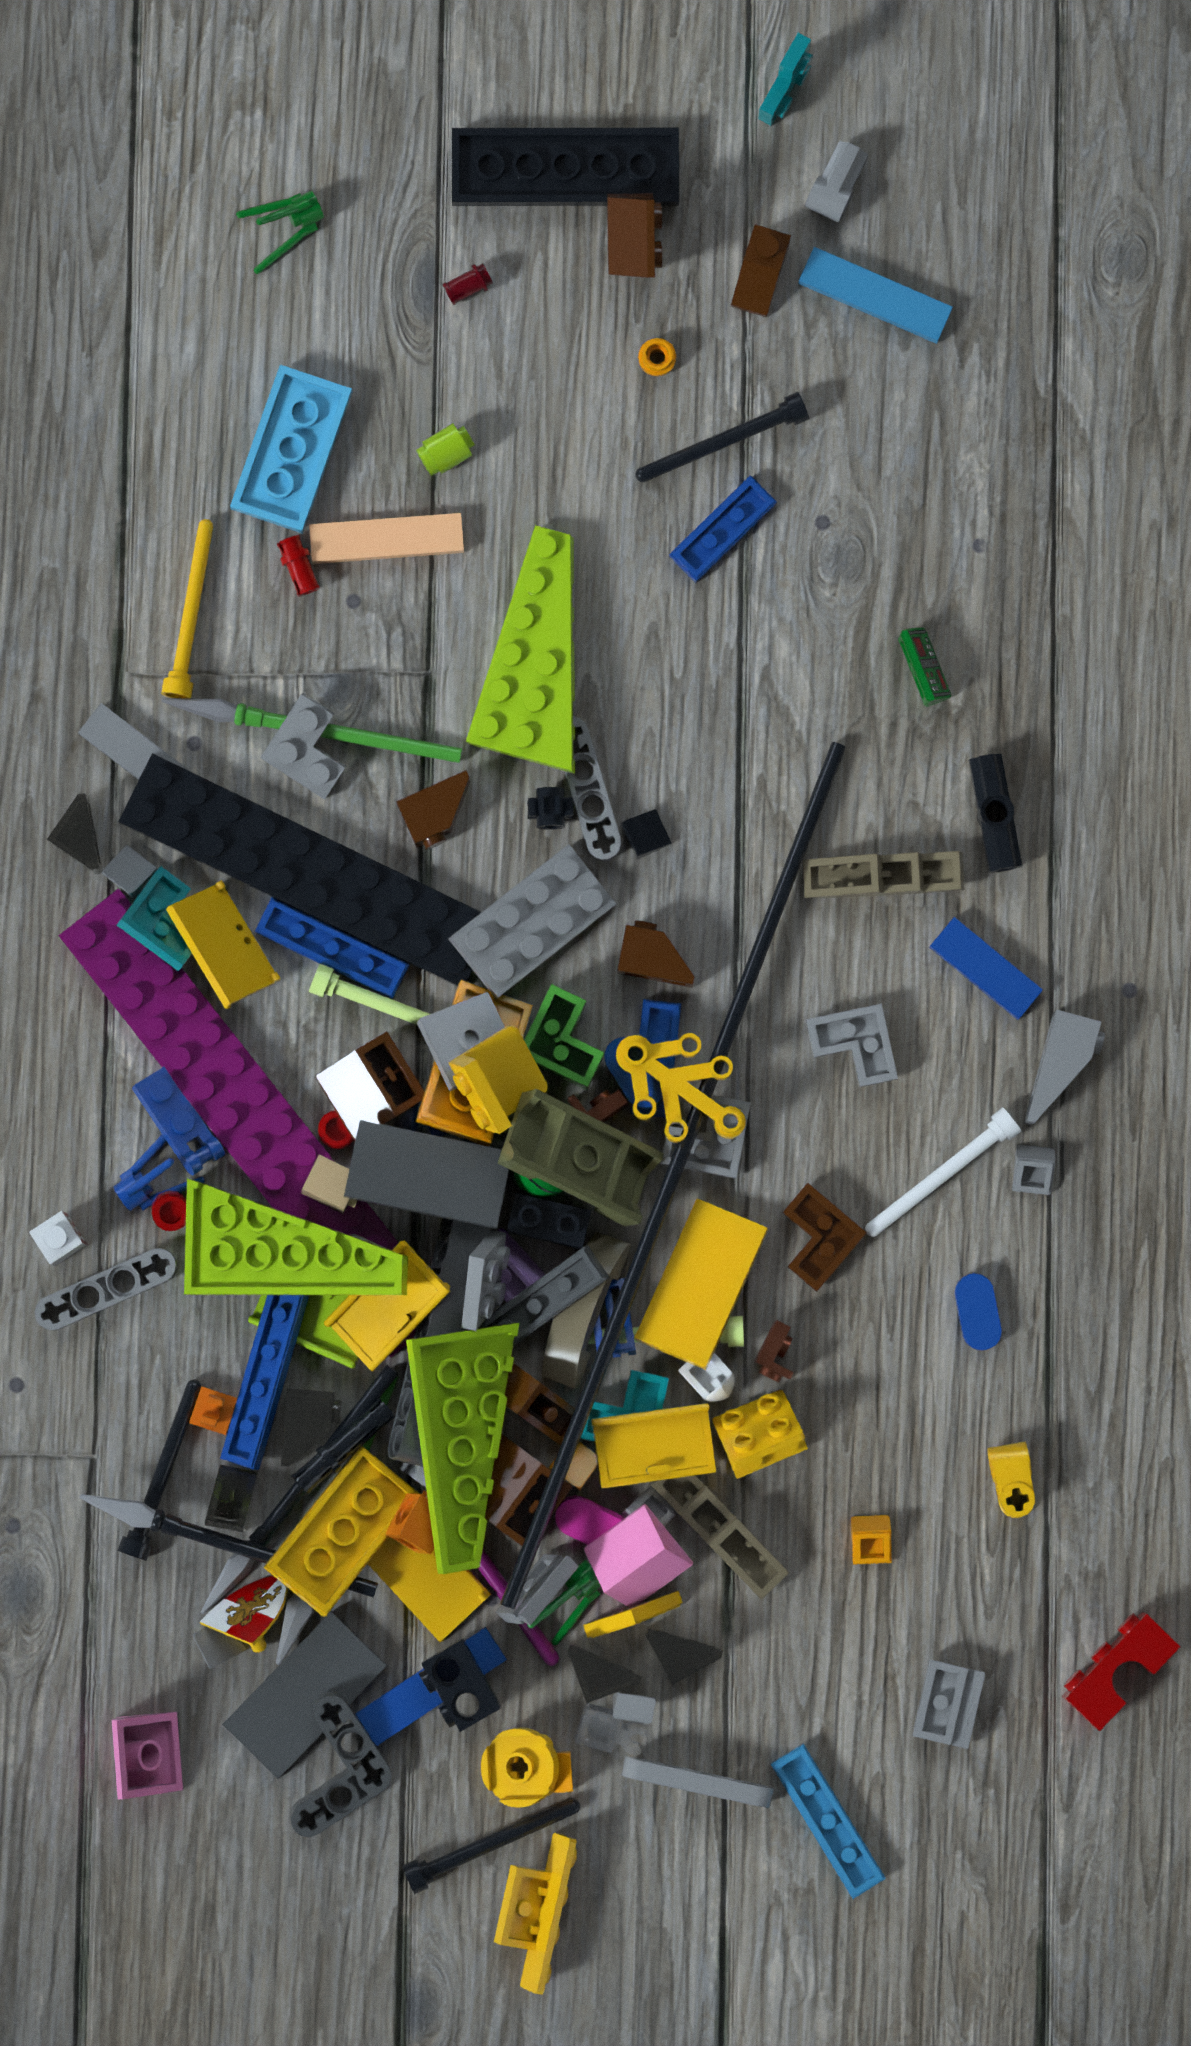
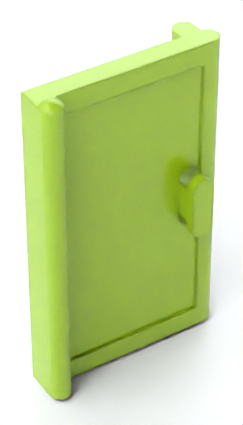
(314, 1333)

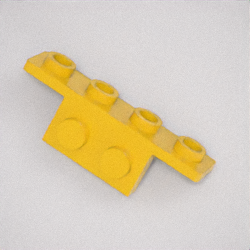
(533, 1911)

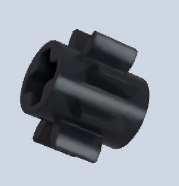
(550, 808)

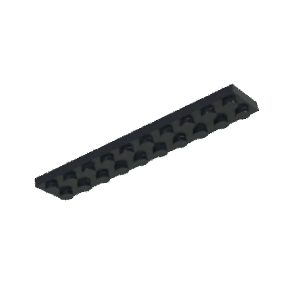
(299, 867)

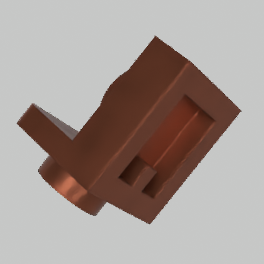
(603, 1106)
(774, 1345)

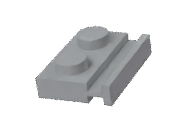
(539, 1588)
(948, 1704)

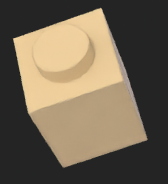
(327, 1184)

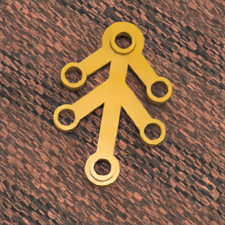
(675, 1083)

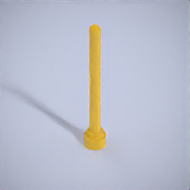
(178, 681)

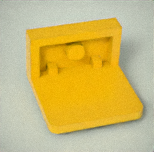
(496, 1076)

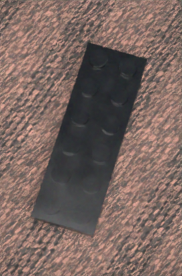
(563, 165)

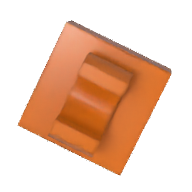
(213, 1410)

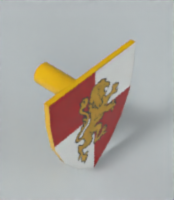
(249, 1612)

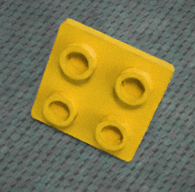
(760, 1433)

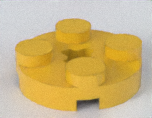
(542, 1767)

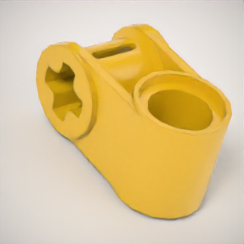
(1012, 1470)

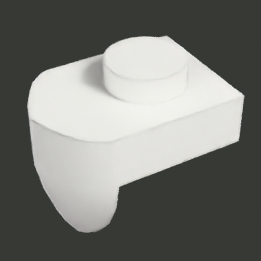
(711, 1384)

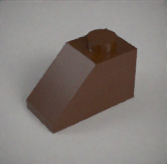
(760, 270)
(434, 810)
(652, 956)
(538, 1404)

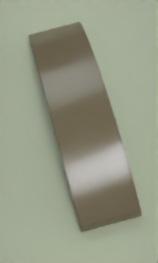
(571, 1329)

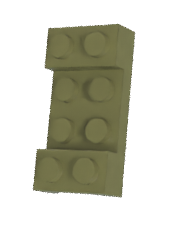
(579, 1156)

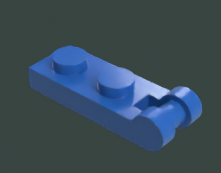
(177, 1120)

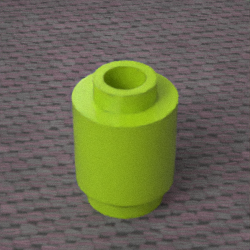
(445, 449)

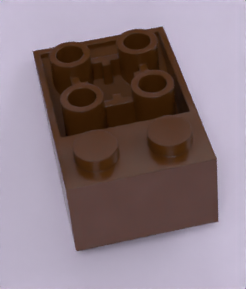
(517, 1490)

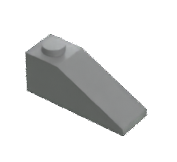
(1065, 1053)

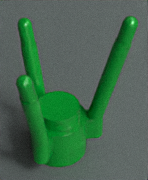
(300, 209)
(581, 1583)

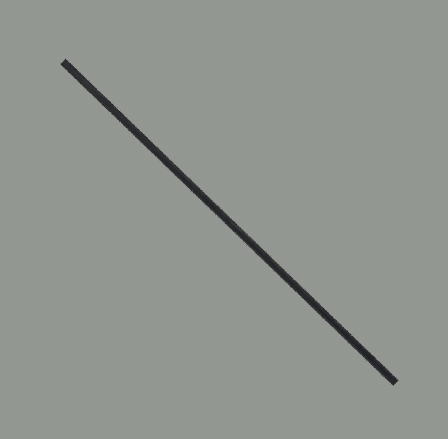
(670, 1181)

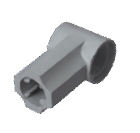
(834, 189)

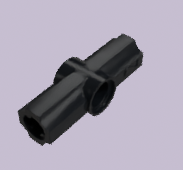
(998, 837)

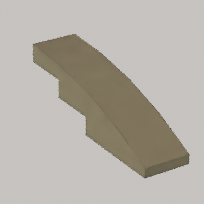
(883, 874)
(723, 1532)

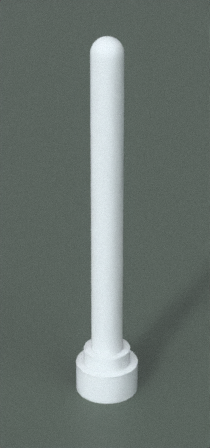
(1000, 1128)

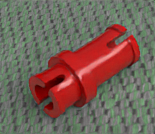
(298, 565)

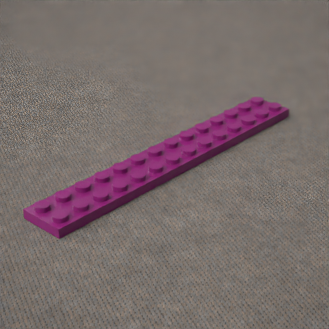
(212, 1070)

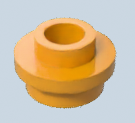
(657, 345)

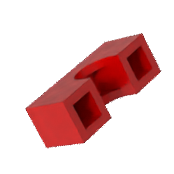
(1093, 1690)

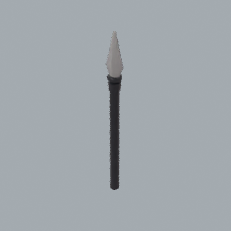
(140, 1515)
(240, 1566)

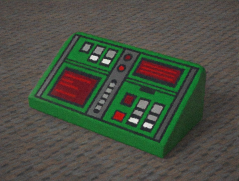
(924, 666)

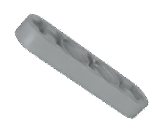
(592, 788)
(107, 1293)
(697, 1781)

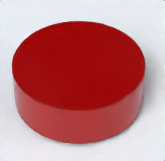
(333, 1131)
(169, 1211)

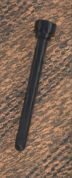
(789, 411)
(137, 1540)
(422, 1873)

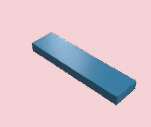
(875, 295)
(828, 1821)

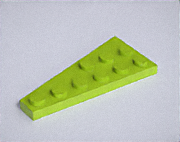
(532, 673)
(259, 1250)
(460, 1420)

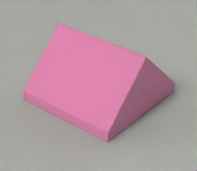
(636, 1557)
(147, 1754)

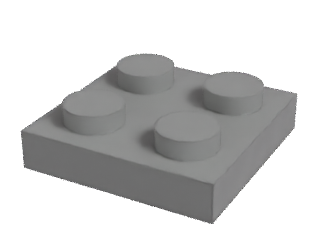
(483, 1281)

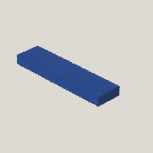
(332, 948)
(412, 1699)

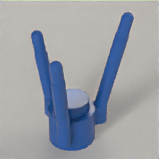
(135, 1189)

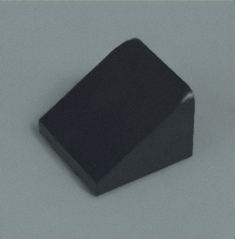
(646, 833)

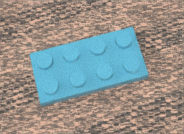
(291, 449)

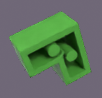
(552, 1039)

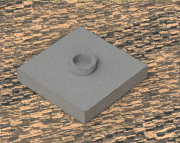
(458, 1030)

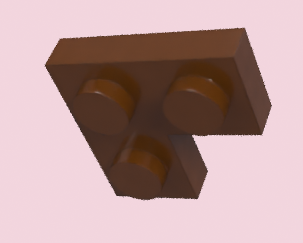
(831, 1236)

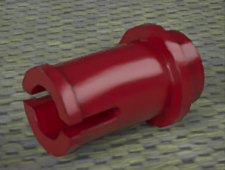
(468, 283)

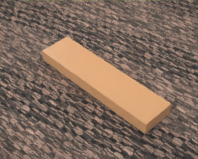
(386, 538)

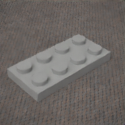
(532, 921)

